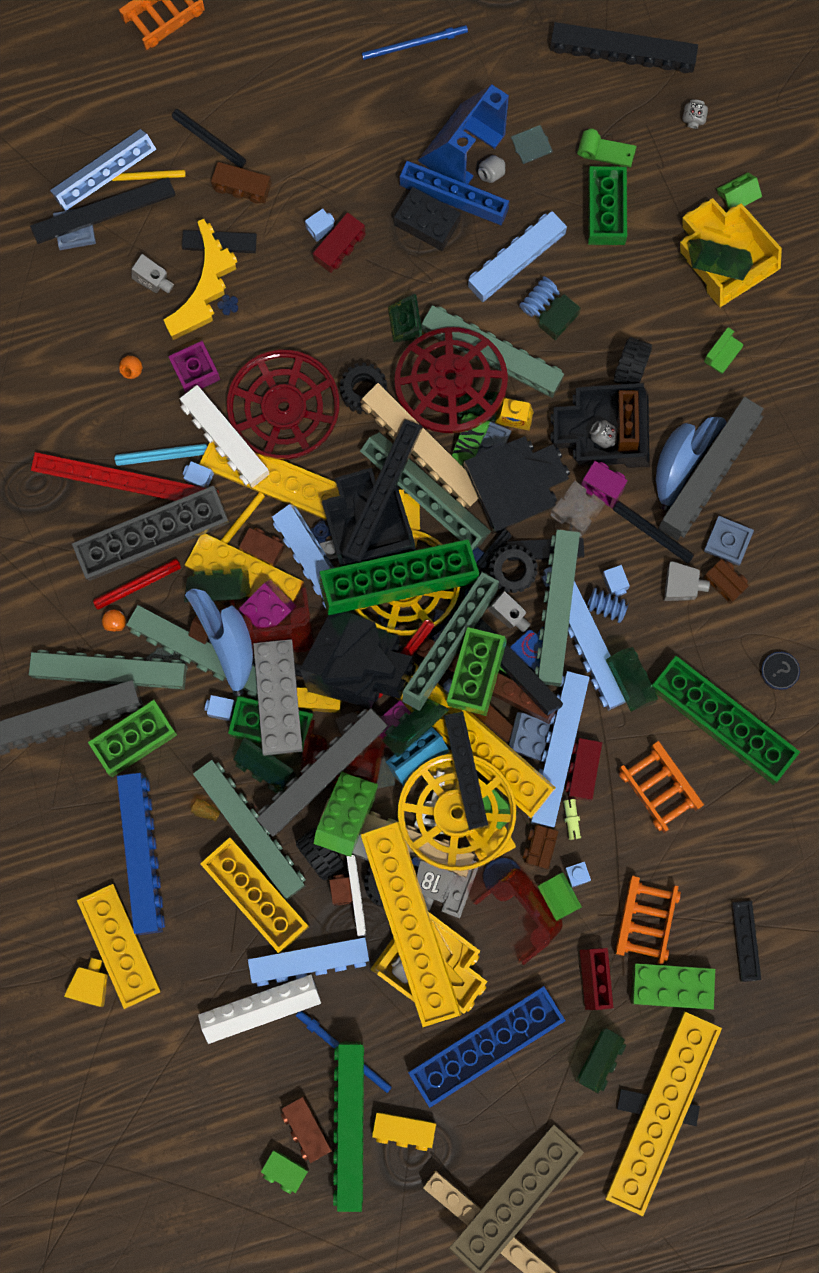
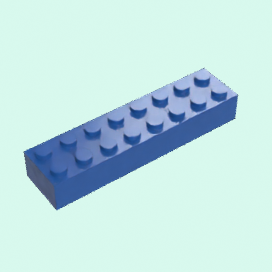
(139, 854)
(486, 1046)

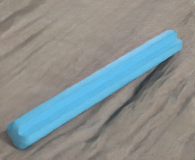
(160, 454)

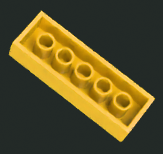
(254, 895)

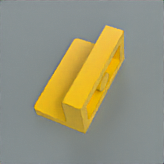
(412, 510)

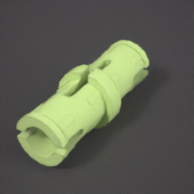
(572, 819)

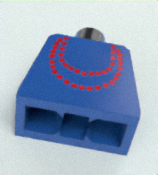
(527, 648)

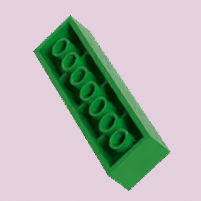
(398, 577)
(725, 720)
(350, 1127)

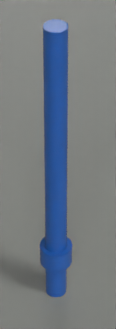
(449, 33)
(313, 1026)

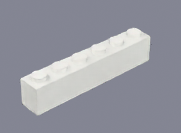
(224, 436)
(259, 1009)

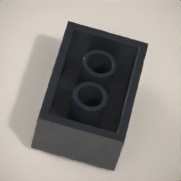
(427, 219)

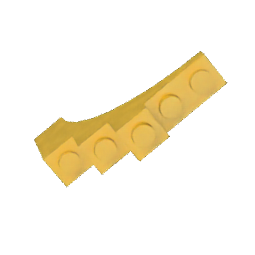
(195, 311)

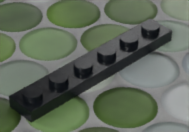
(466, 771)

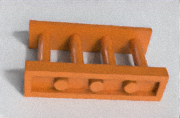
(151, 39)
(669, 769)
(628, 926)

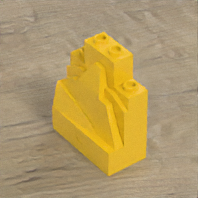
(739, 231)
(458, 957)

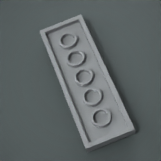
(277, 697)

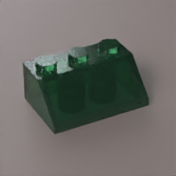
(719, 258)
(220, 584)
(632, 679)
(413, 726)
(263, 768)
(601, 1060)

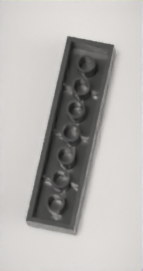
(709, 472)
(151, 533)
(69, 716)
(322, 772)

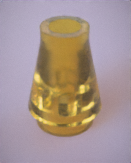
(205, 810)

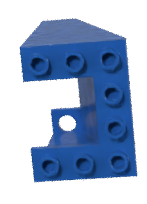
(480, 115)

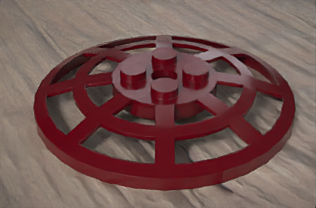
(451, 388)
(283, 394)

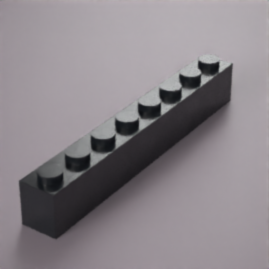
(624, 47)

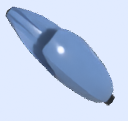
(681, 456)
(228, 637)

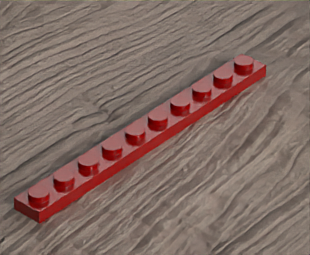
(112, 478)

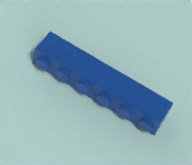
(455, 193)

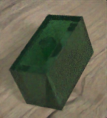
(559, 316)

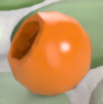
(130, 367)
(113, 620)

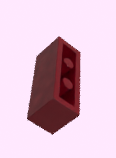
(339, 243)
(584, 769)
(596, 979)

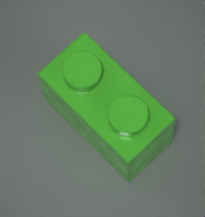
(284, 1171)

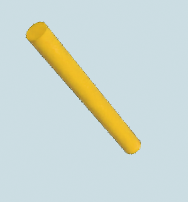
(150, 175)
(243, 517)

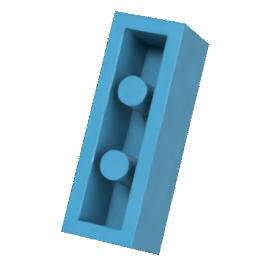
(424, 749)

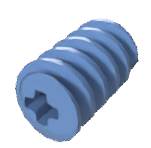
(539, 297)
(607, 605)

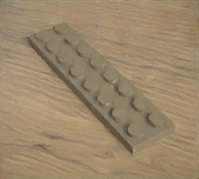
(516, 1201)

